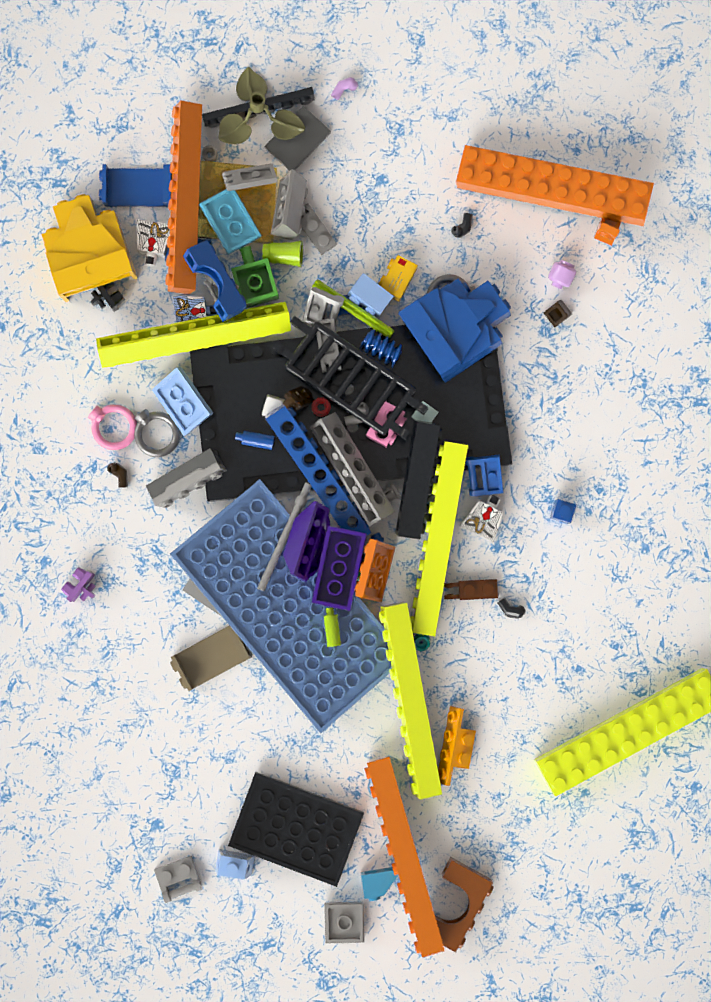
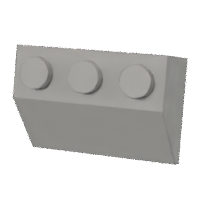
(289, 206)

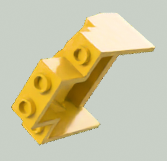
(85, 248)

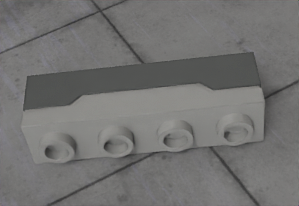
(186, 478)

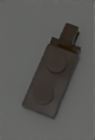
(298, 398)

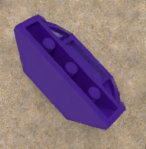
(307, 541)

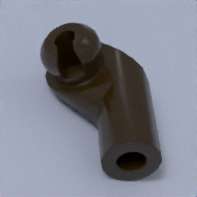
(120, 472)

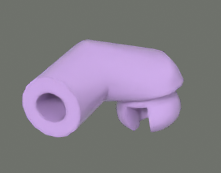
(348, 83)

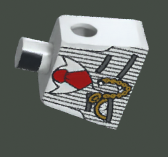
(152, 240)
(484, 519)

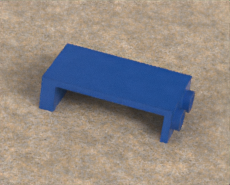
(135, 187)

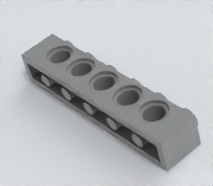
(352, 469)

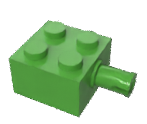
(254, 279)

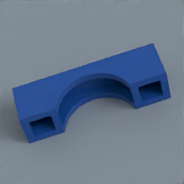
(203, 259)

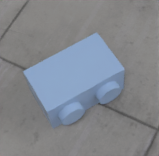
(369, 295)

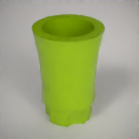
(284, 253)

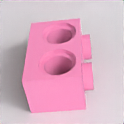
(381, 419)

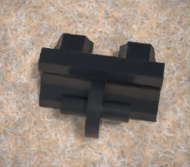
(113, 300)

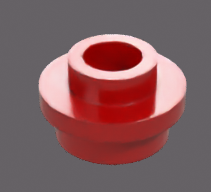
(318, 401)

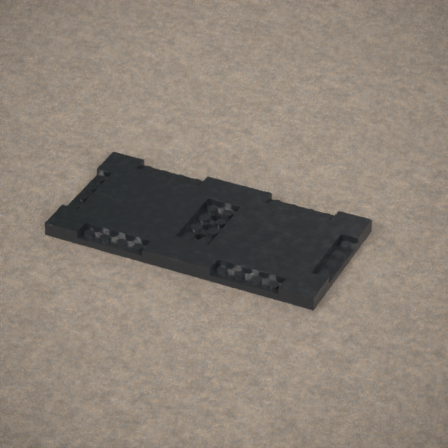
(241, 376)

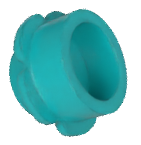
(421, 646)

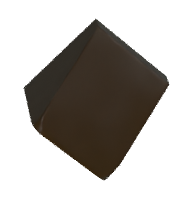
(557, 313)

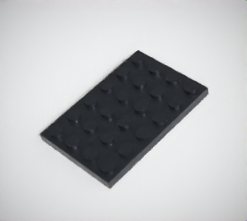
(296, 829)

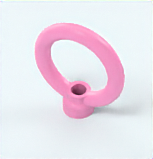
(97, 416)

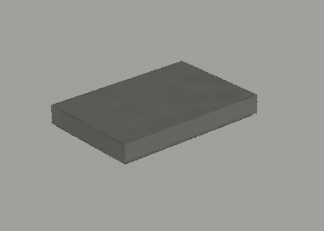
(296, 150)

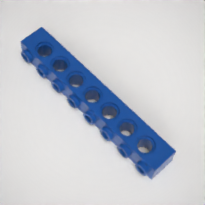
(276, 419)

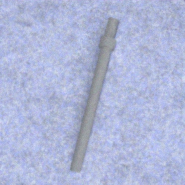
(300, 502)

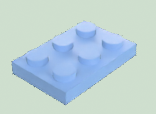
(182, 401)

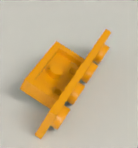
(456, 746)

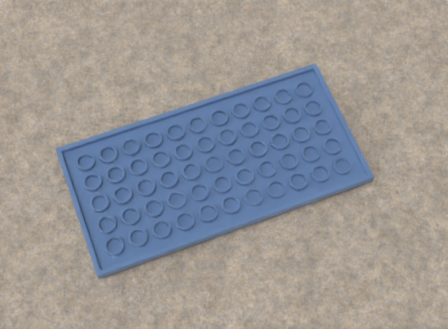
(282, 622)

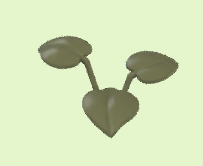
(254, 88)

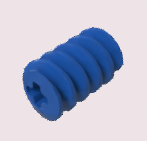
(381, 347)

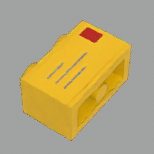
(399, 277)

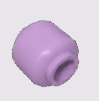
(562, 274)

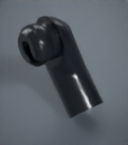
(464, 228)
(510, 611)

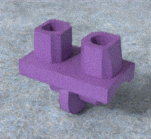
(84, 578)

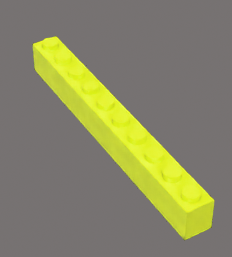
(192, 335)
(439, 538)
(411, 700)

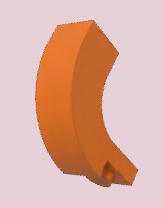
(607, 231)

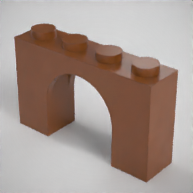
(477, 888)

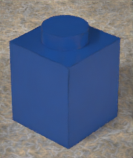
(563, 511)

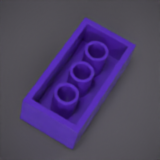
(339, 568)

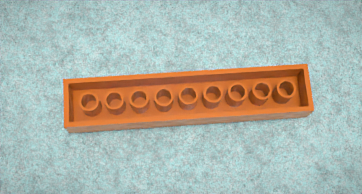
(554, 185)

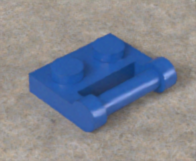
(490, 474)

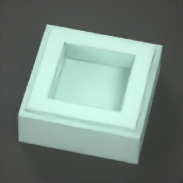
(429, 415)

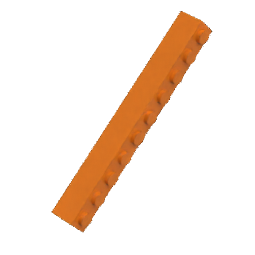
(184, 194)
(405, 856)

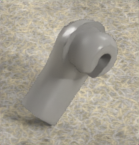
(351, 420)

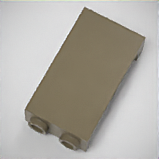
(209, 658)

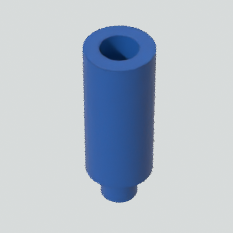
(256, 439)

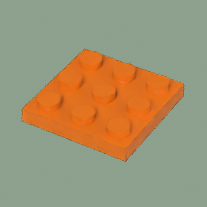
(375, 570)

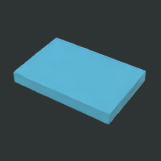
(230, 220)

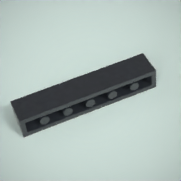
(417, 479)

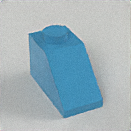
(377, 882)

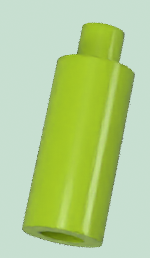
(332, 628)

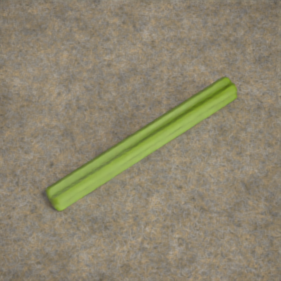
(357, 311)

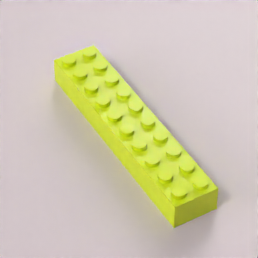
(626, 732)

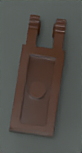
(474, 589)

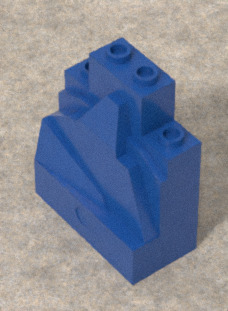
(457, 325)

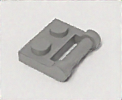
(317, 306)
(177, 872)

